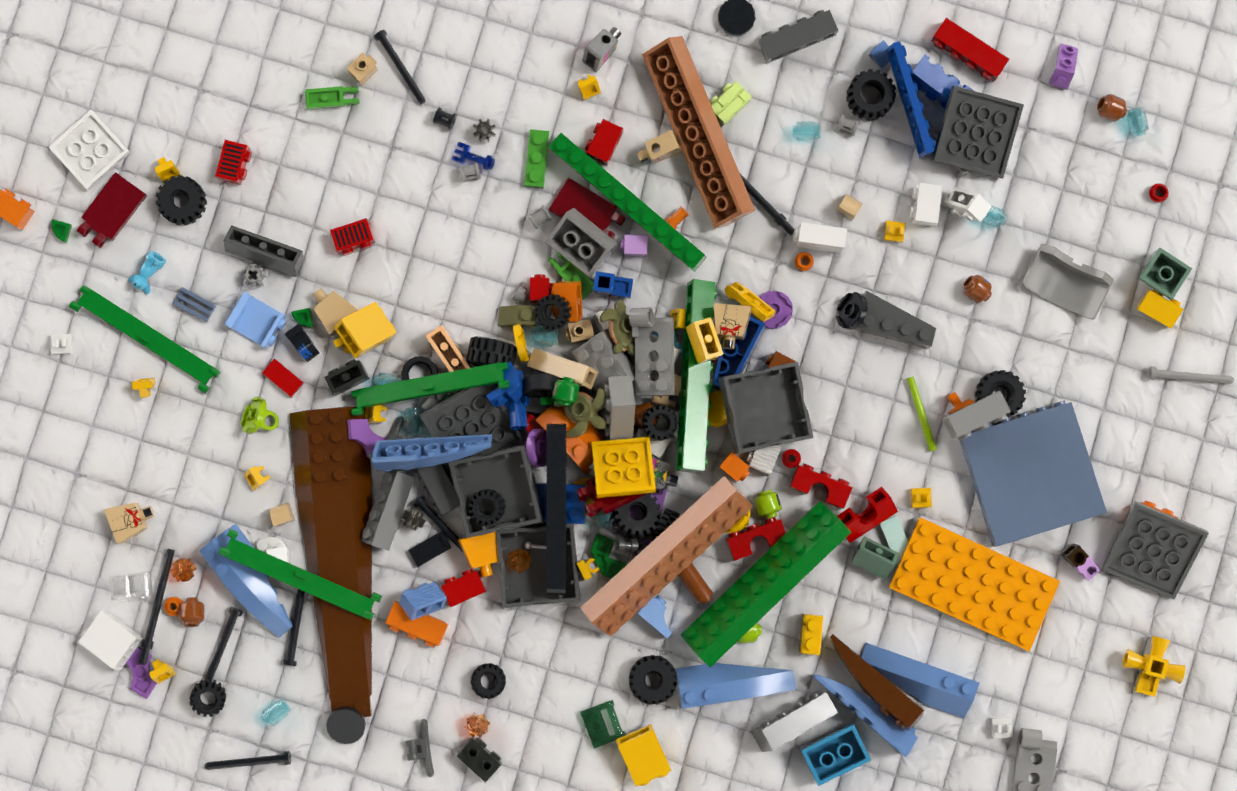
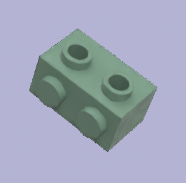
(873, 558)

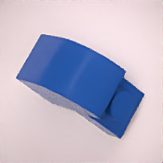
(611, 285)
(500, 396)

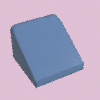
(880, 55)

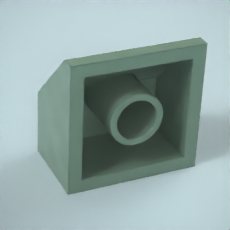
(1165, 273)

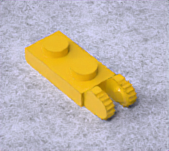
(746, 297)

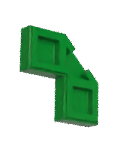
(600, 551)

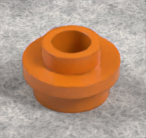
(804, 255)
(167, 606)

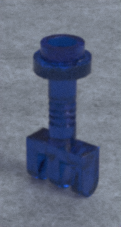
(488, 162)

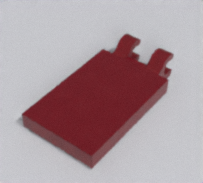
(588, 203)
(111, 209)
(605, 504)

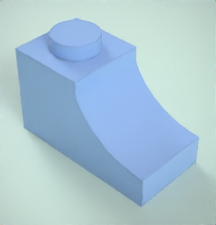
(654, 614)

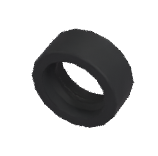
(417, 360)
(539, 385)

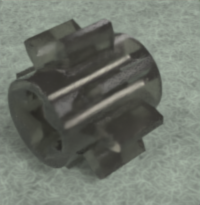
(479, 131)
(413, 518)

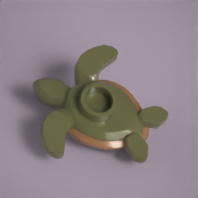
(619, 328)
(585, 412)

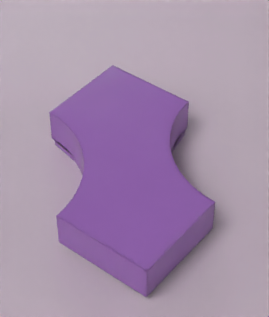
(361, 432)
(141, 681)

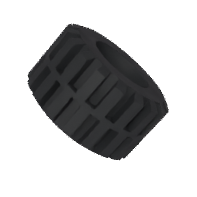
(877, 80)
(489, 351)

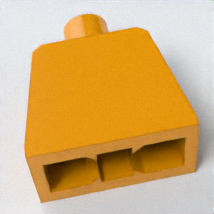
(480, 552)

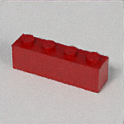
(970, 50)

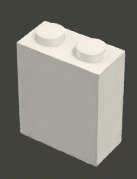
(820, 237)
(110, 640)

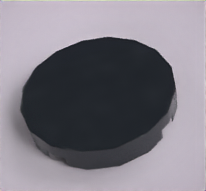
(736, 17)
(852, 310)
(346, 725)

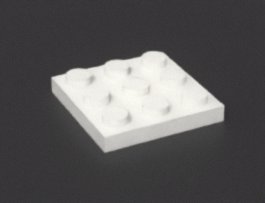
(89, 149)

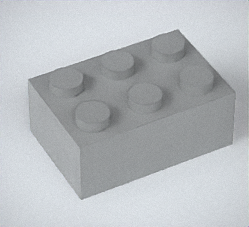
(581, 242)
(599, 355)
(619, 408)
(976, 416)

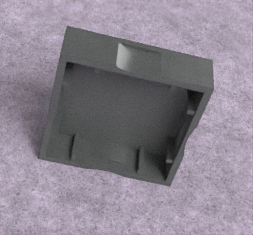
(765, 408)
(506, 473)
(530, 585)

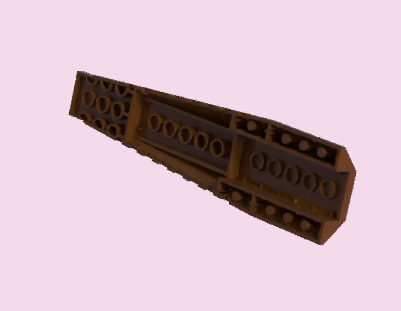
(334, 508)

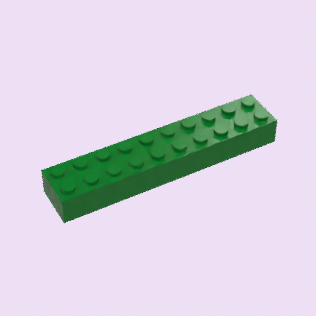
(765, 583)

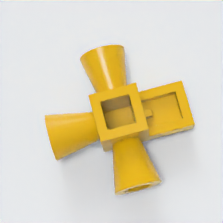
(1153, 667)

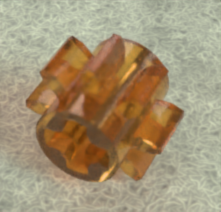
(519, 560)
(183, 570)
(477, 725)

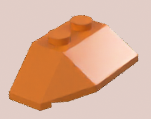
(577, 448)

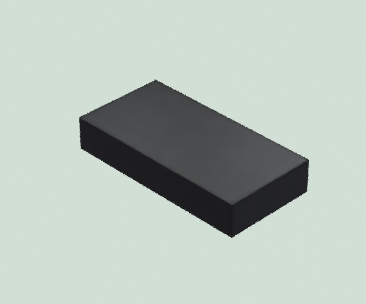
(430, 549)

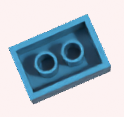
(835, 754)

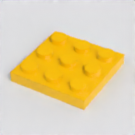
(623, 467)

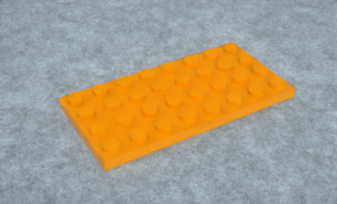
(974, 584)

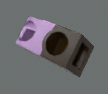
(1080, 561)

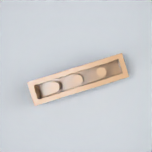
(447, 349)

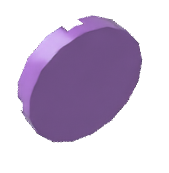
(782, 307)
(537, 447)

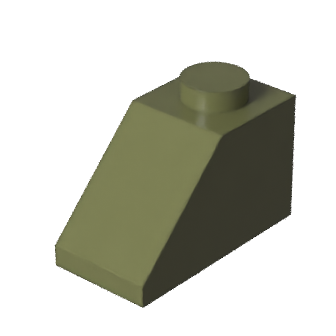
(516, 315)

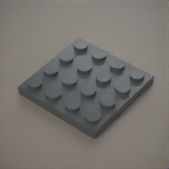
(977, 132)
(472, 414)
(1155, 550)

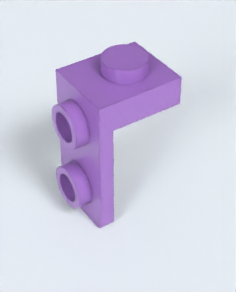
(1064, 67)

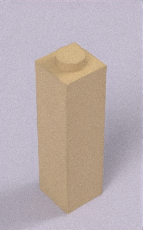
(560, 367)

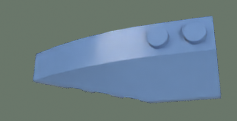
(426, 452)
(247, 585)
(728, 682)
(925, 682)
(869, 712)

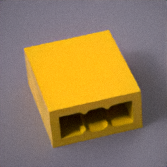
(365, 329)
(643, 755)

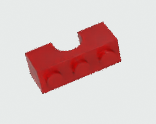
(837, 491)
(878, 510)
(740, 543)

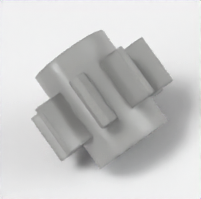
(258, 273)

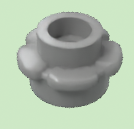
(520, 295)

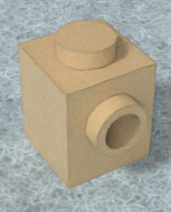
(363, 68)
(579, 331)

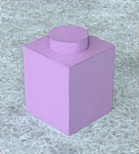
(634, 245)

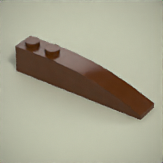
(879, 689)

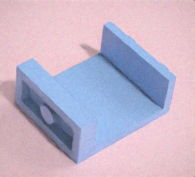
(256, 320)

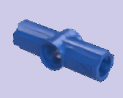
(517, 411)

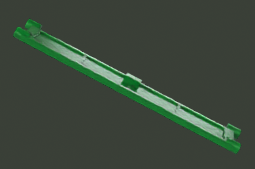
(146, 336)
(430, 386)
(298, 577)

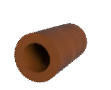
(696, 584)

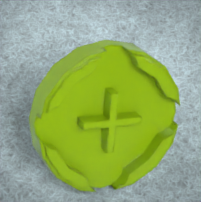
(255, 415)

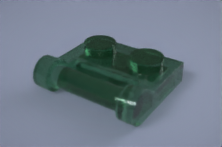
(597, 727)

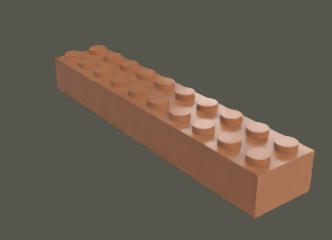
(698, 132)
(666, 556)

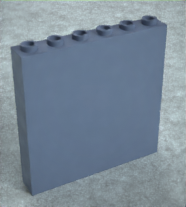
(1032, 474)

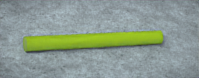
(921, 413)

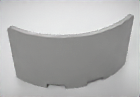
(1066, 283)

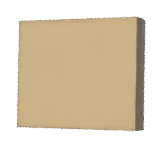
(849, 207)
(281, 515)

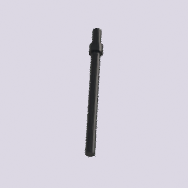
(779, 219)
(147, 643)

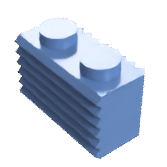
(422, 600)

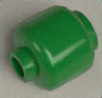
(565, 391)

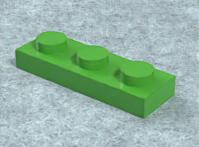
(536, 158)

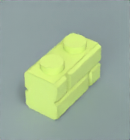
(730, 102)

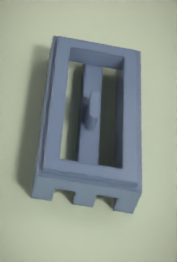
(180, 296)

